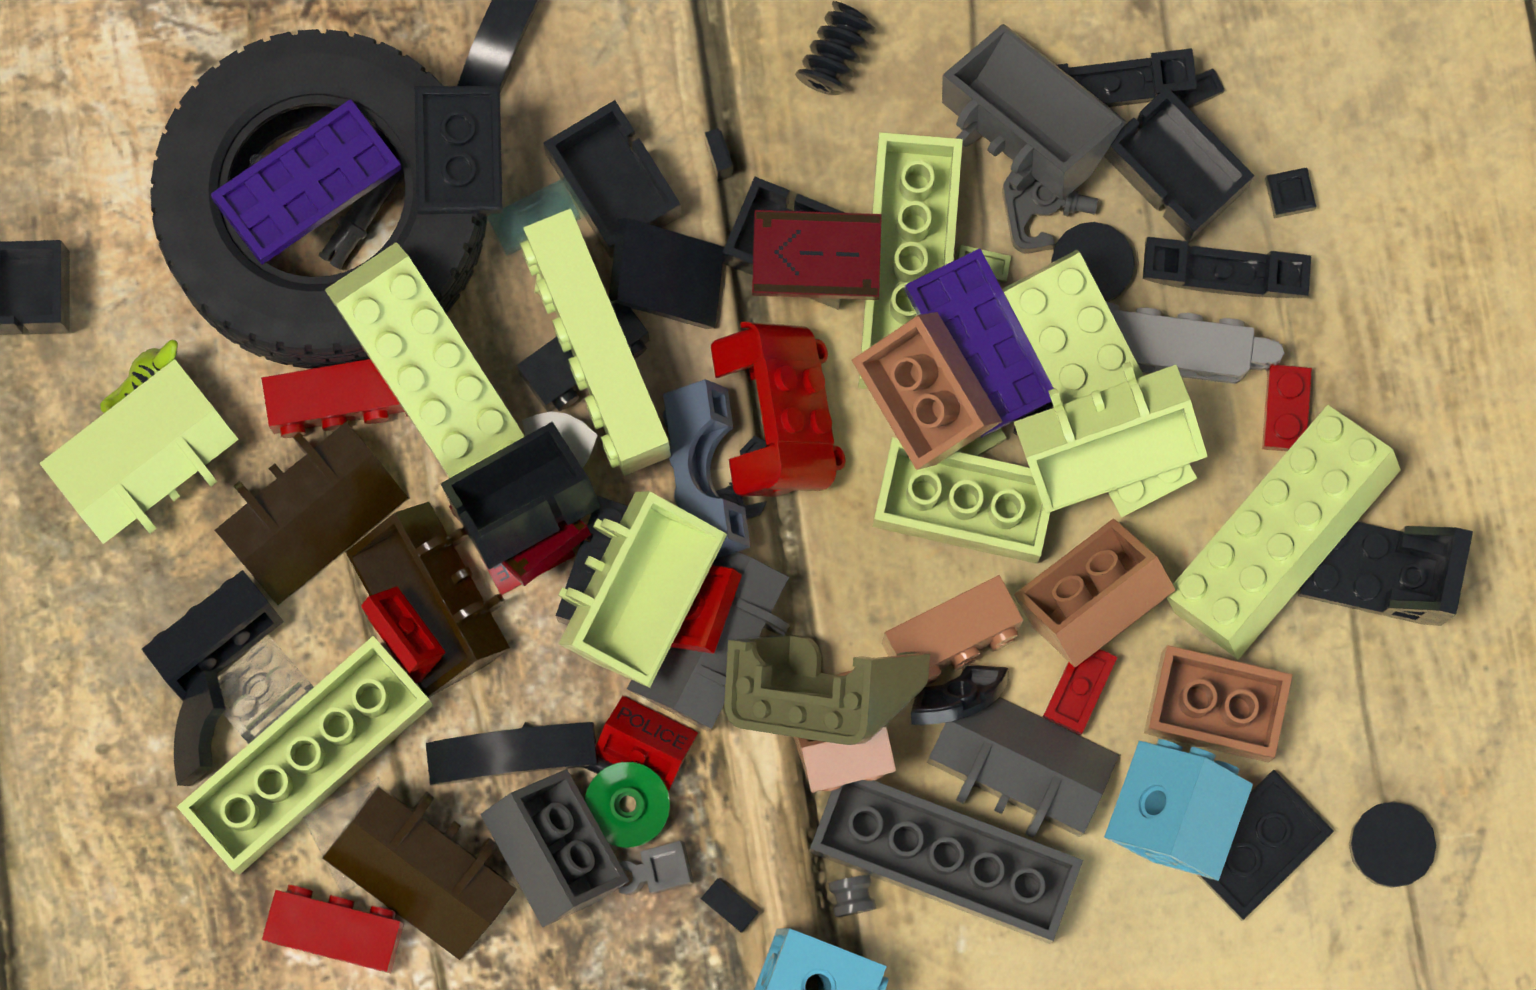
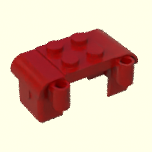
(792, 407)

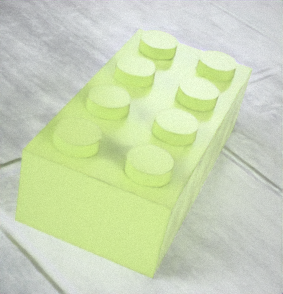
(964, 504)

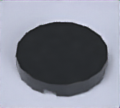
(1105, 254)
(1392, 844)

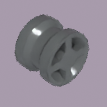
(852, 895)

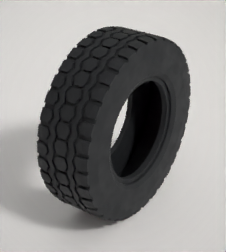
(242, 112)

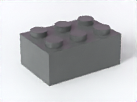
(554, 847)

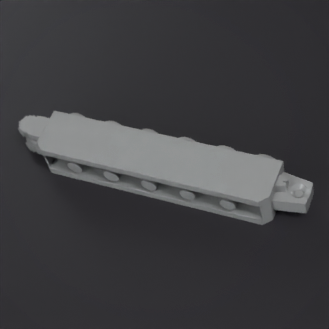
(1197, 347)

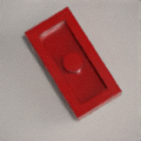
(1286, 406)
(1079, 691)

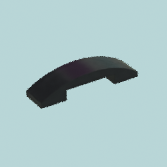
(497, 42)
(1137, 79)
(1226, 271)
(511, 752)

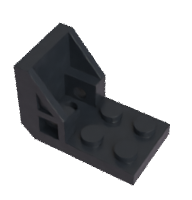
(1394, 572)

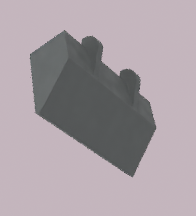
(1029, 113)
(695, 681)
(1026, 765)

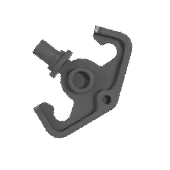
(1038, 201)

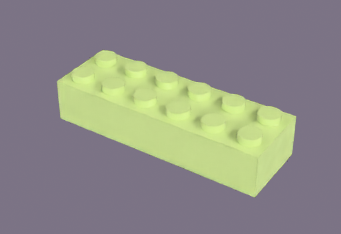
(918, 205)
(595, 337)
(1083, 352)
(424, 360)
(1283, 531)
(305, 756)

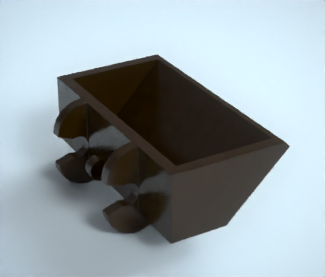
(310, 512)
(422, 561)
(421, 870)

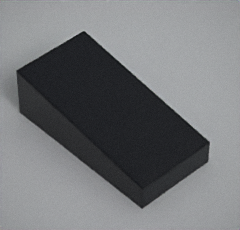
(1207, 87)
(729, 905)

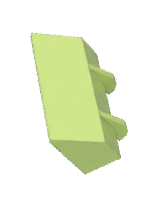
(1110, 437)
(139, 452)
(641, 587)

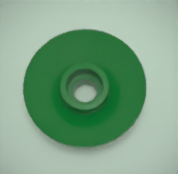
(651, 799)

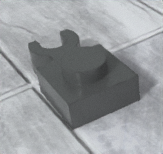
(662, 869)

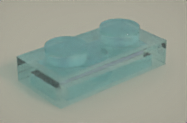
(531, 209)

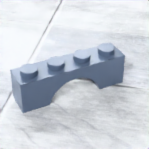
(696, 423)

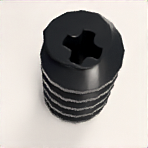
(835, 49)

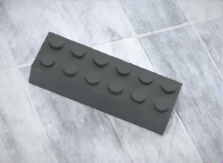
(947, 857)

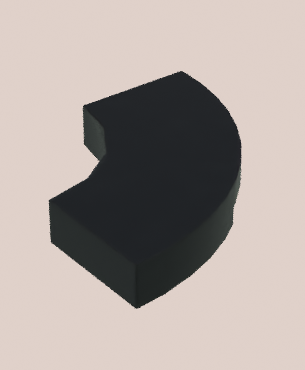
(959, 697)
(196, 728)

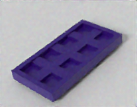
(306, 181)
(986, 334)

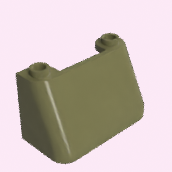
(780, 690)

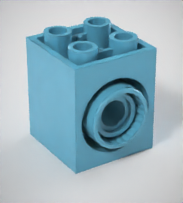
(1179, 808)
(798, 956)

